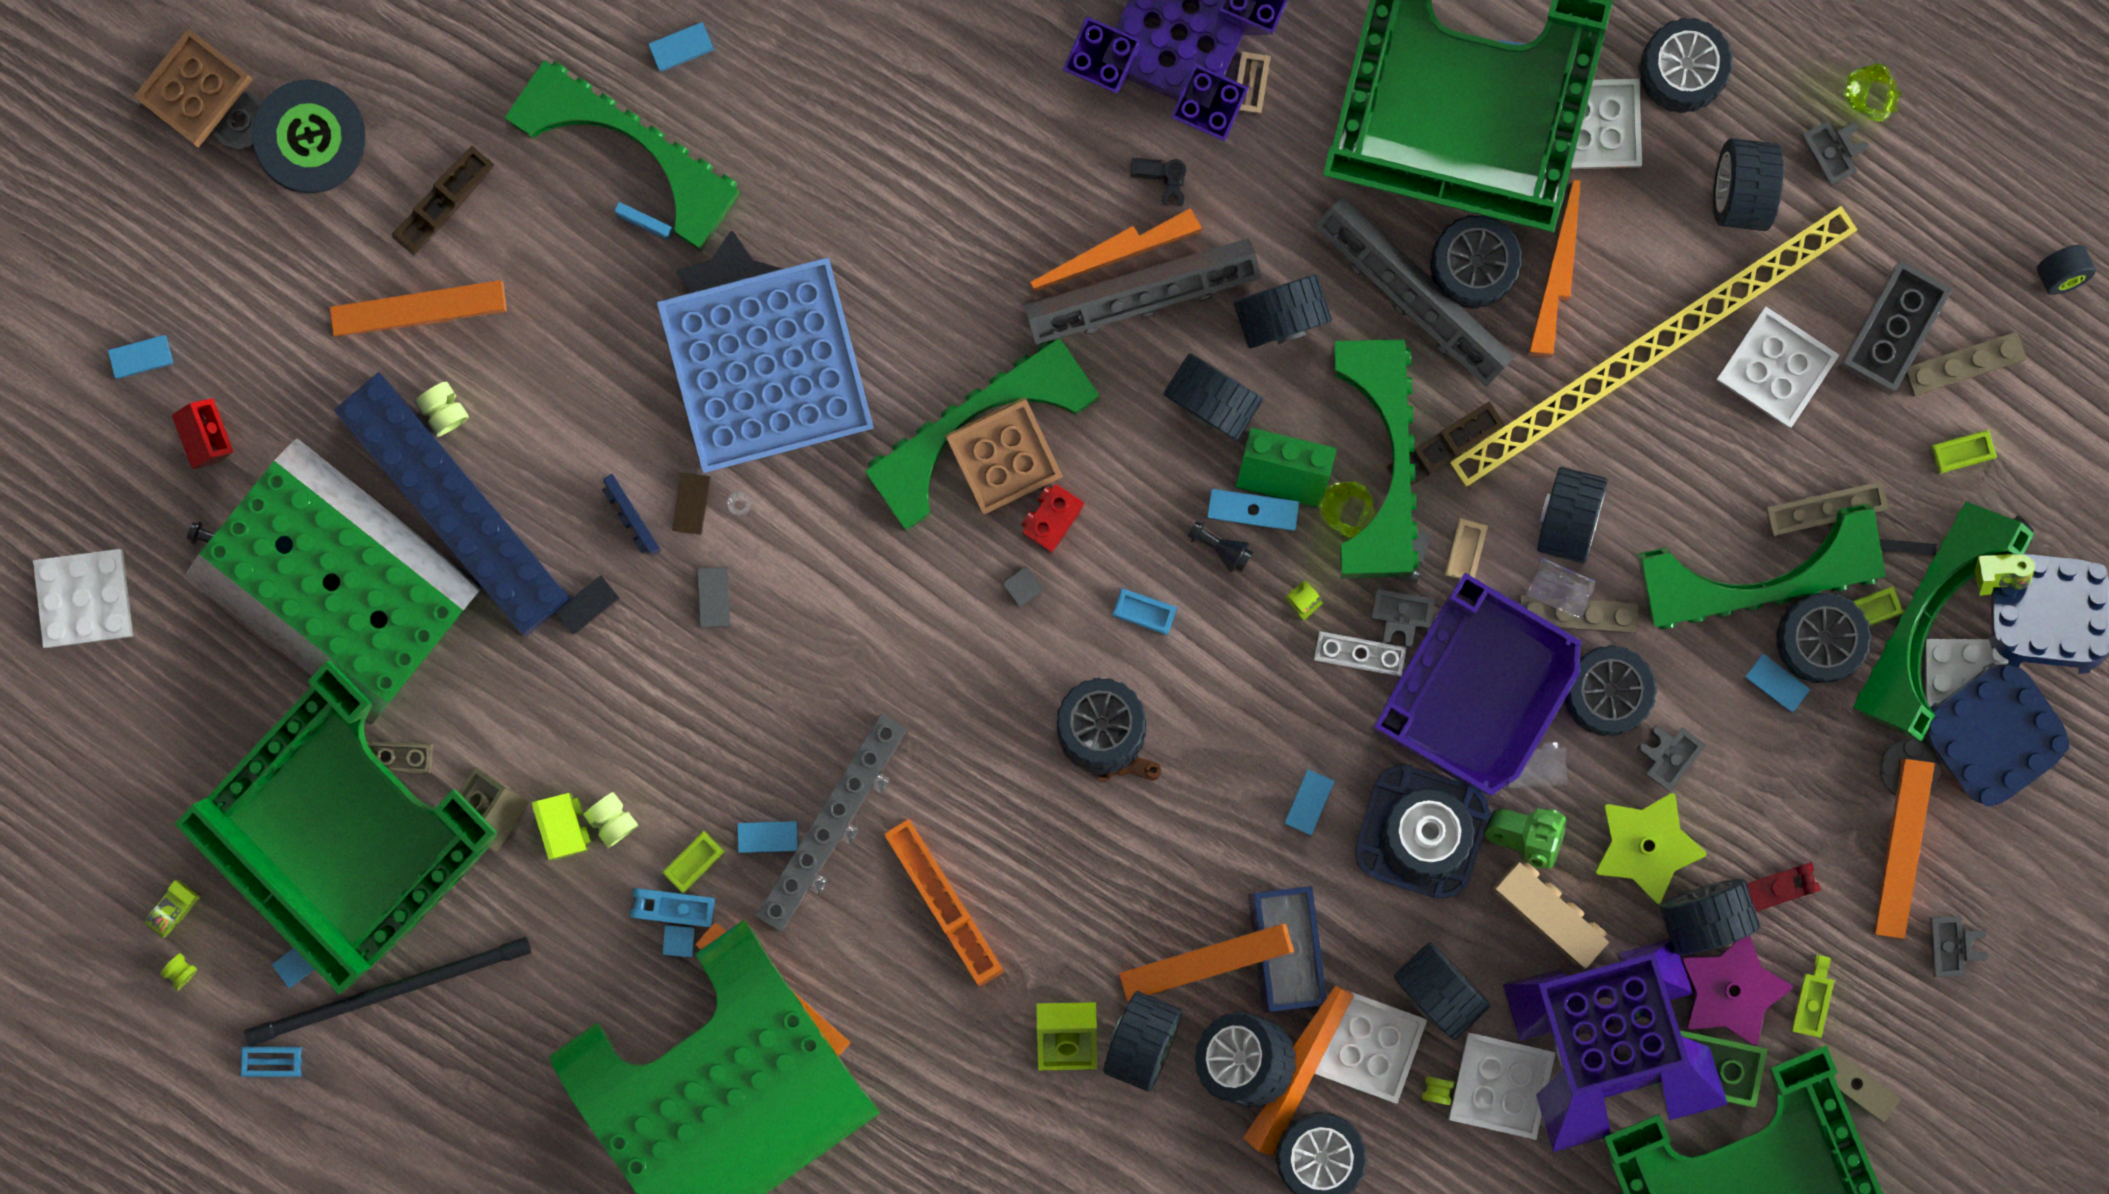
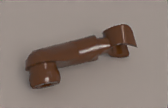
(1139, 767)

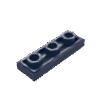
(630, 516)

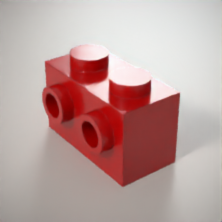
(202, 433)
(1052, 518)

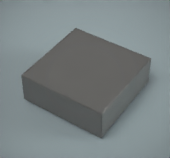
(1023, 587)

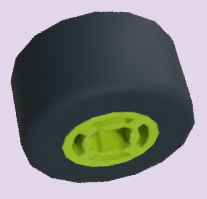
(2066, 269)

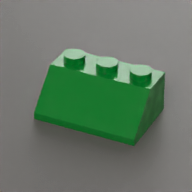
(1285, 467)

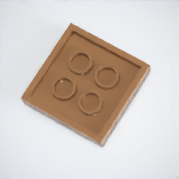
(193, 88)
(1004, 455)

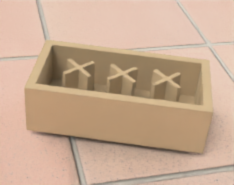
(1550, 915)

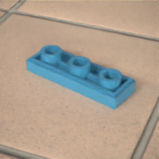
(1234, 508)

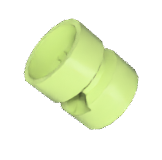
(440, 407)
(610, 820)

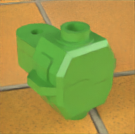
(1534, 835)

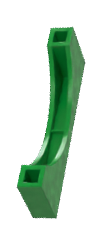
(559, 101)
(1380, 374)
(1044, 378)
(1844, 558)
(1895, 685)

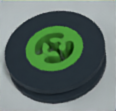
(299, 102)

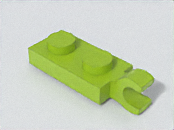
(1813, 1000)

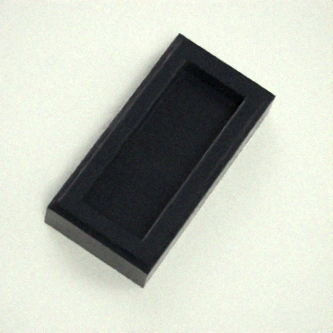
(587, 605)

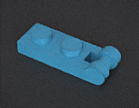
(674, 907)

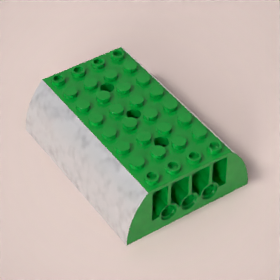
(341, 533)

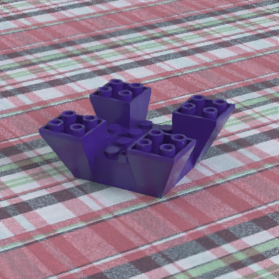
(1197, 78)
(1569, 1006)

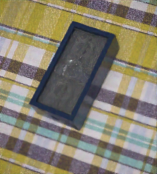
(1297, 977)

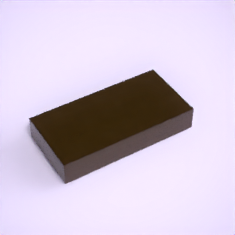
(691, 503)

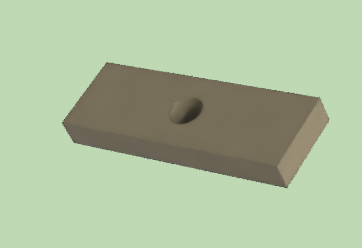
(405, 756)
(1870, 1094)

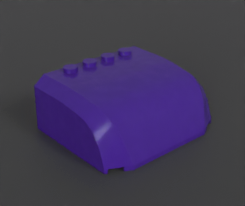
(1481, 688)

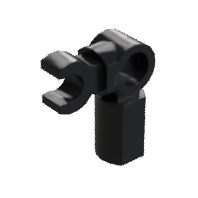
(1153, 168)

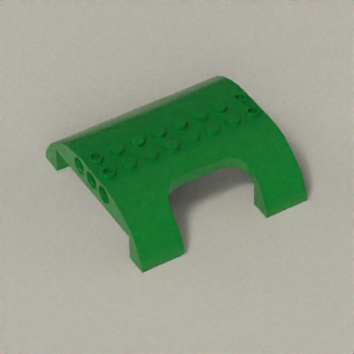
(1468, 114)
(333, 836)
(730, 1102)
(1801, 1150)

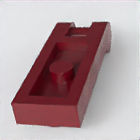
(1781, 887)

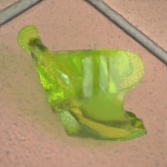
(1859, 87)
(1334, 504)

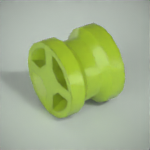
(178, 971)
(1438, 1090)

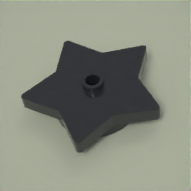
(727, 266)

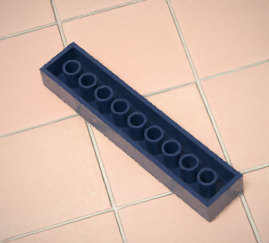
(452, 504)

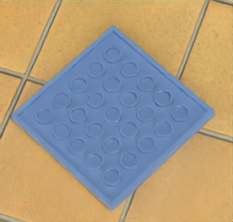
(765, 365)

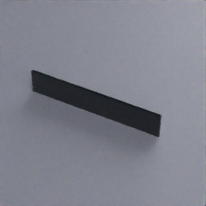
(1908, 547)

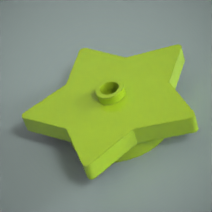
(1626, 854)

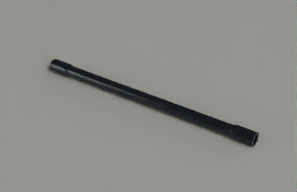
(505, 952)

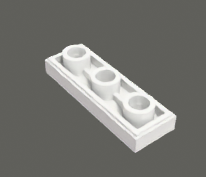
(1341, 651)

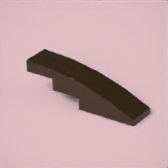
(443, 200)
(1453, 441)

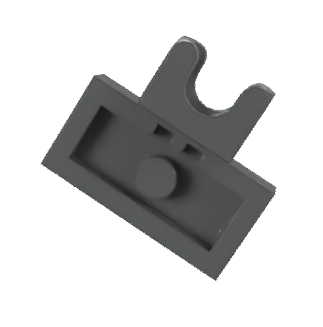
(1833, 150)
(1402, 614)
(1671, 756)
(1953, 946)

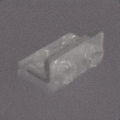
(1561, 588)
(1544, 768)

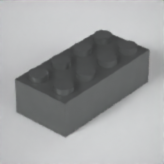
(1895, 328)

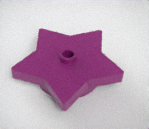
(1714, 1004)

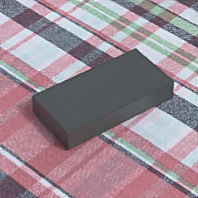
(714, 597)

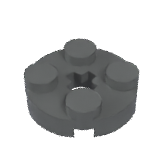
(239, 137)
(1906, 749)

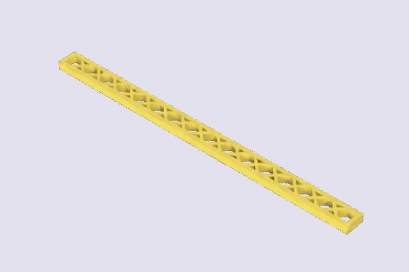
(1641, 342)

